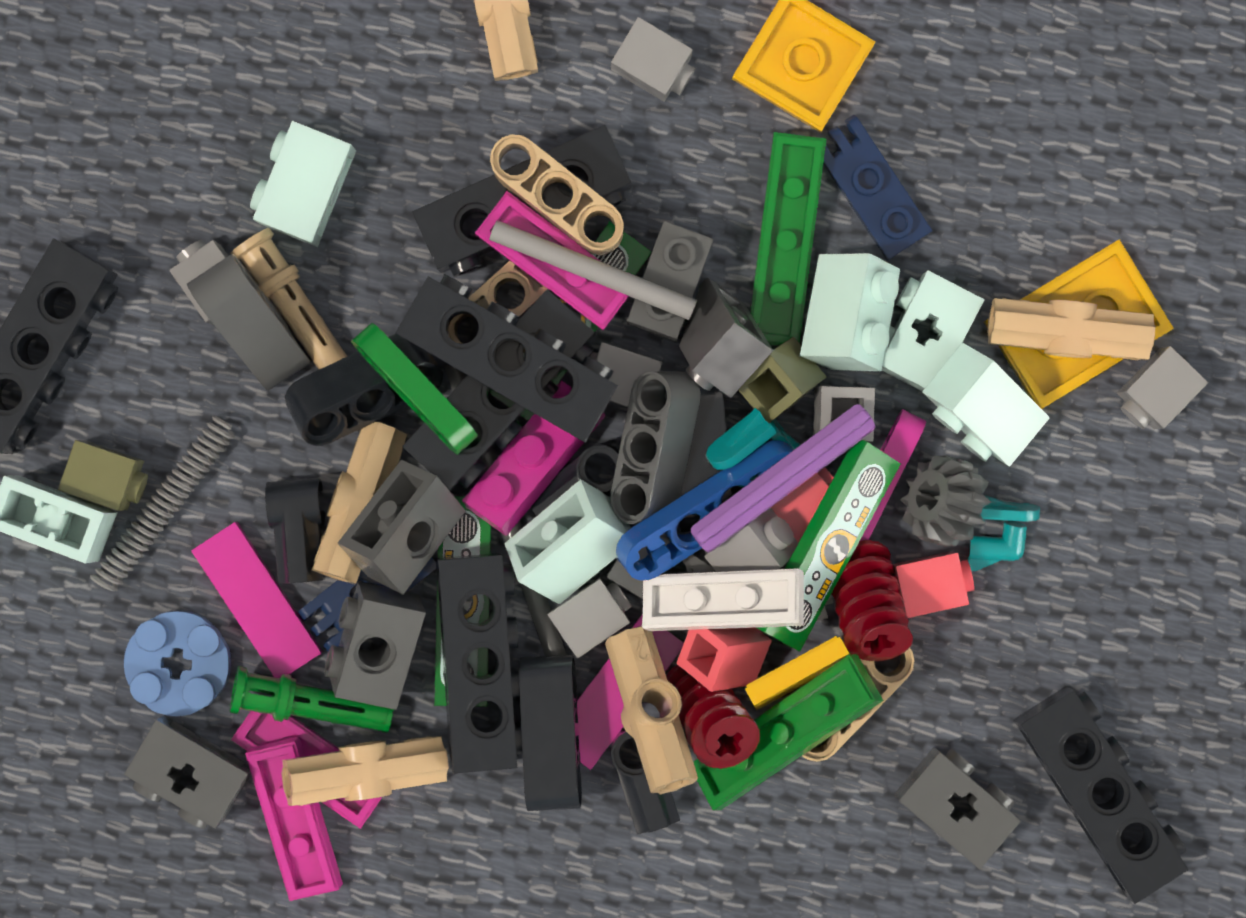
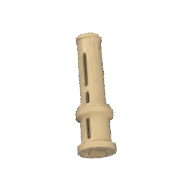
(280, 285)

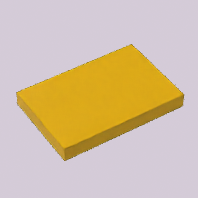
(1102, 279)

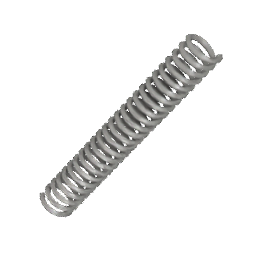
(190, 488)

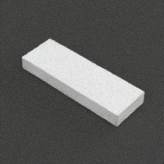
(724, 600)

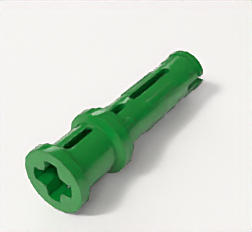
(282, 705)

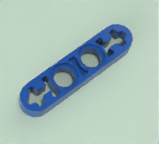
(697, 501)

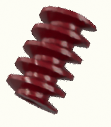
(871, 605)
(714, 722)

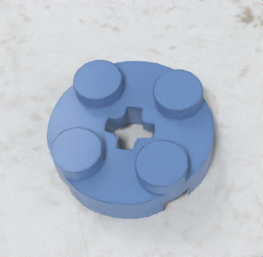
(154, 684)

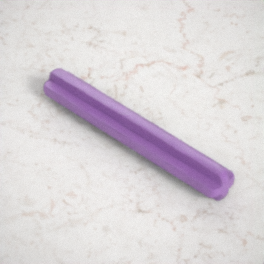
(782, 478)

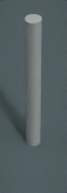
(592, 270)

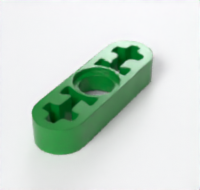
(414, 388)

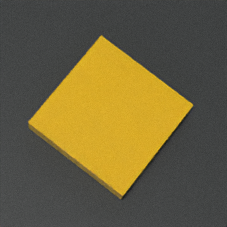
(803, 61)
(795, 672)

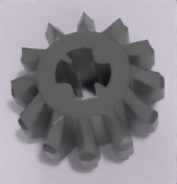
(945, 501)

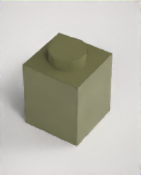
(781, 380)
(103, 476)

